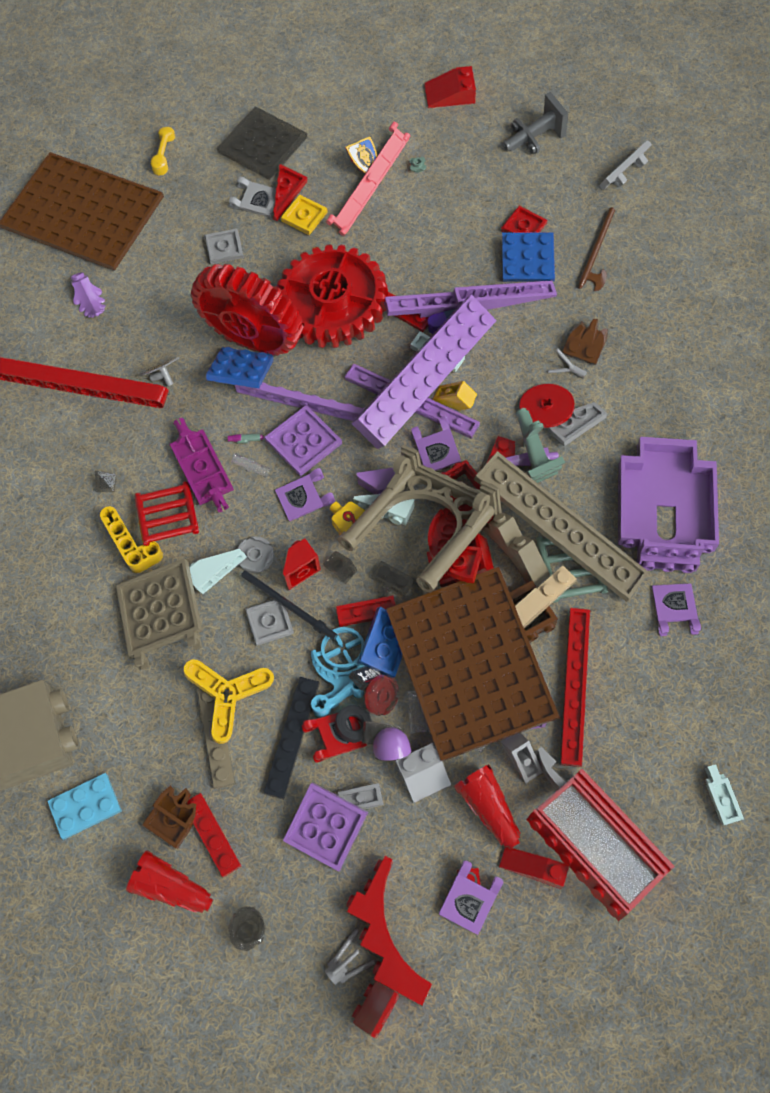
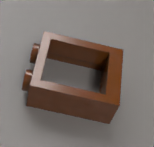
(547, 625)

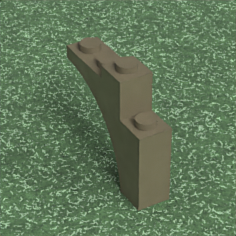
(518, 548)

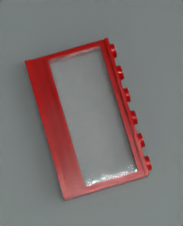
(600, 844)

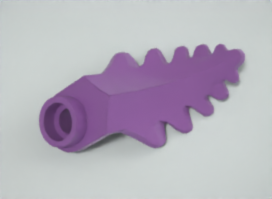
(87, 295)

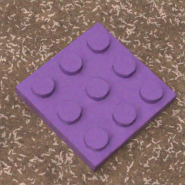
(303, 440)
(325, 826)

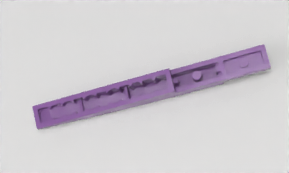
(488, 296)

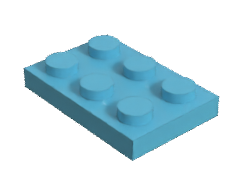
(84, 806)

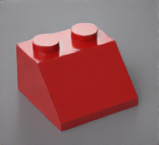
(300, 563)

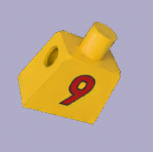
(344, 516)

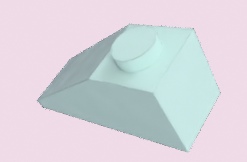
(210, 570)

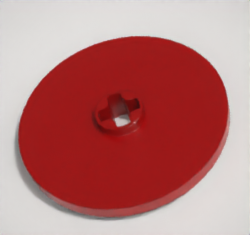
(559, 399)

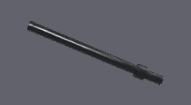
(318, 625)

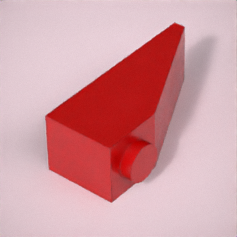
(535, 867)

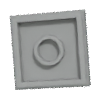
(224, 246)
(269, 622)

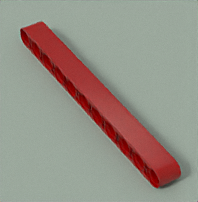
(83, 383)

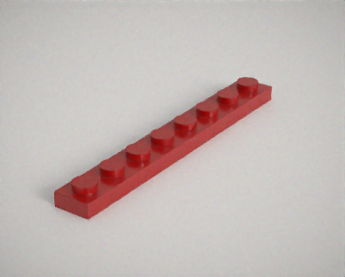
(575, 688)

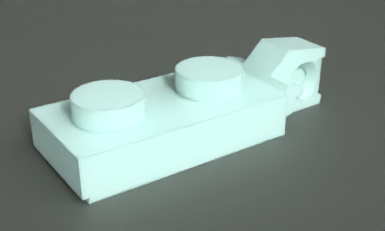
(722, 796)

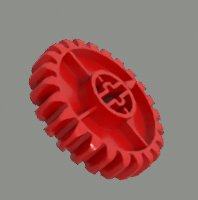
(335, 294)
(246, 309)

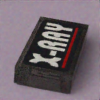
(363, 677)

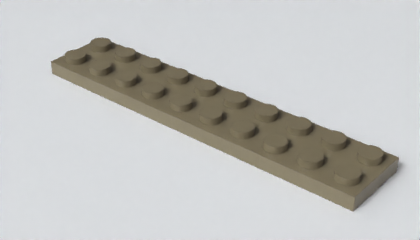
(563, 527)

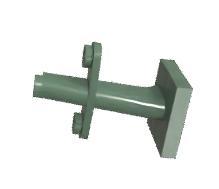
(541, 465)

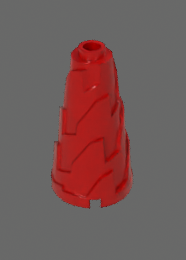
(488, 803)
(161, 882)

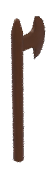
(598, 279)

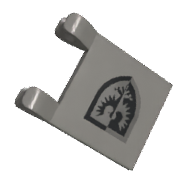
(257, 198)

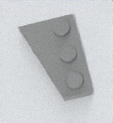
(580, 422)

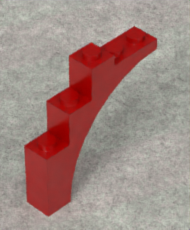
(393, 970)

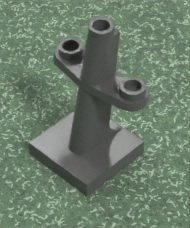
(553, 117)

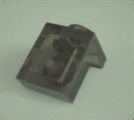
(341, 566)

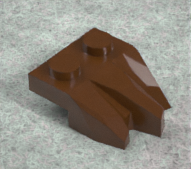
(586, 342)
(172, 816)

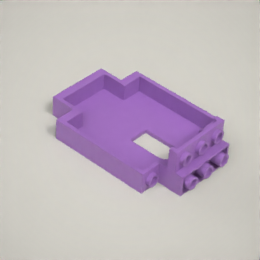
(668, 476)

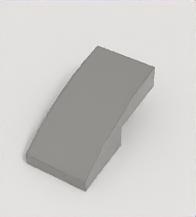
(547, 763)

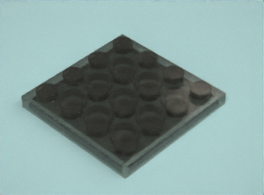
(262, 142)

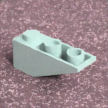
(398, 514)

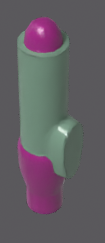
(244, 438)

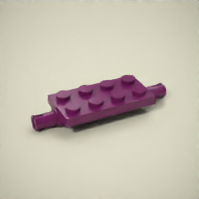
(201, 466)

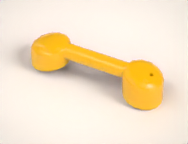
(159, 162)

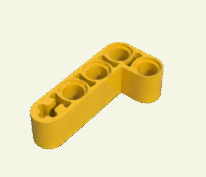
(124, 538)

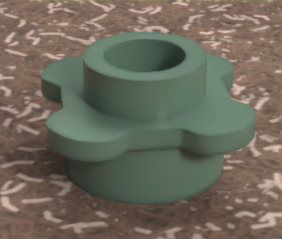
(417, 164)

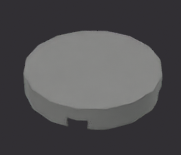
(255, 560)

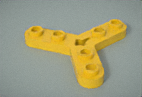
(239, 688)

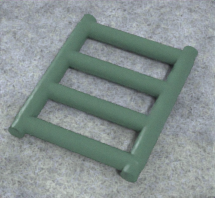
(541, 543)

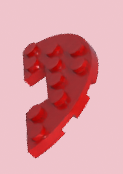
(440, 531)

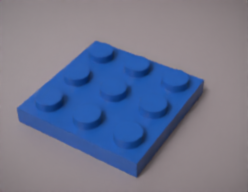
(528, 257)
(240, 367)

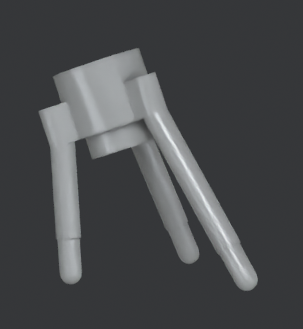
(337, 971)

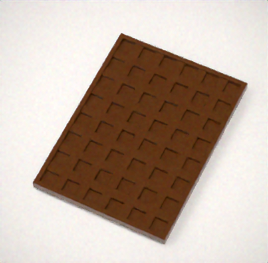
(81, 210)
(471, 664)

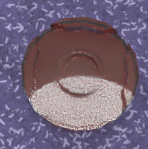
(381, 695)

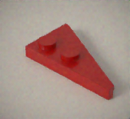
(288, 186)

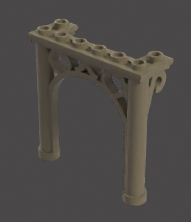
(410, 472)

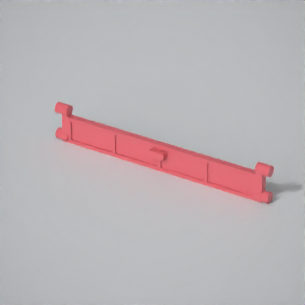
(370, 181)

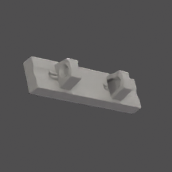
(617, 175)

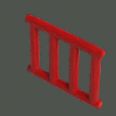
(186, 501)

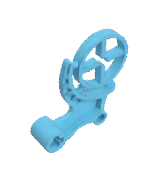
(342, 683)

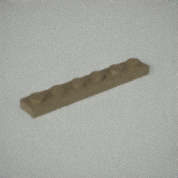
(218, 753)

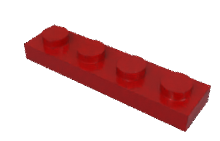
(213, 837)

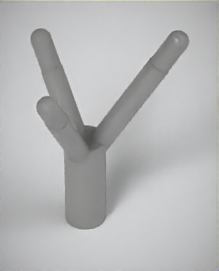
(578, 371)

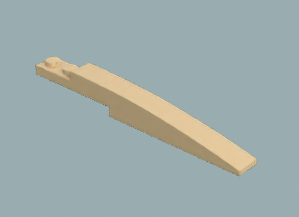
(544, 595)

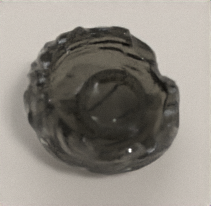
(246, 928)

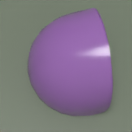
(391, 744)

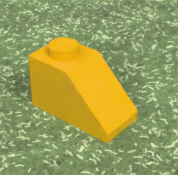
(455, 395)

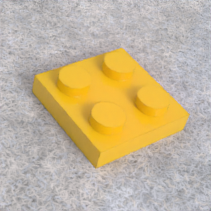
(304, 214)

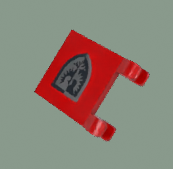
(332, 742)

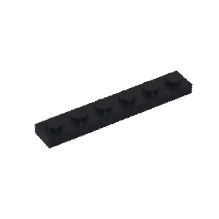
(291, 739)

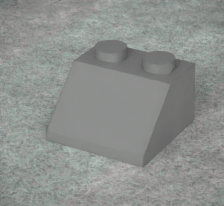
(423, 772)

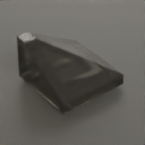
(105, 482)

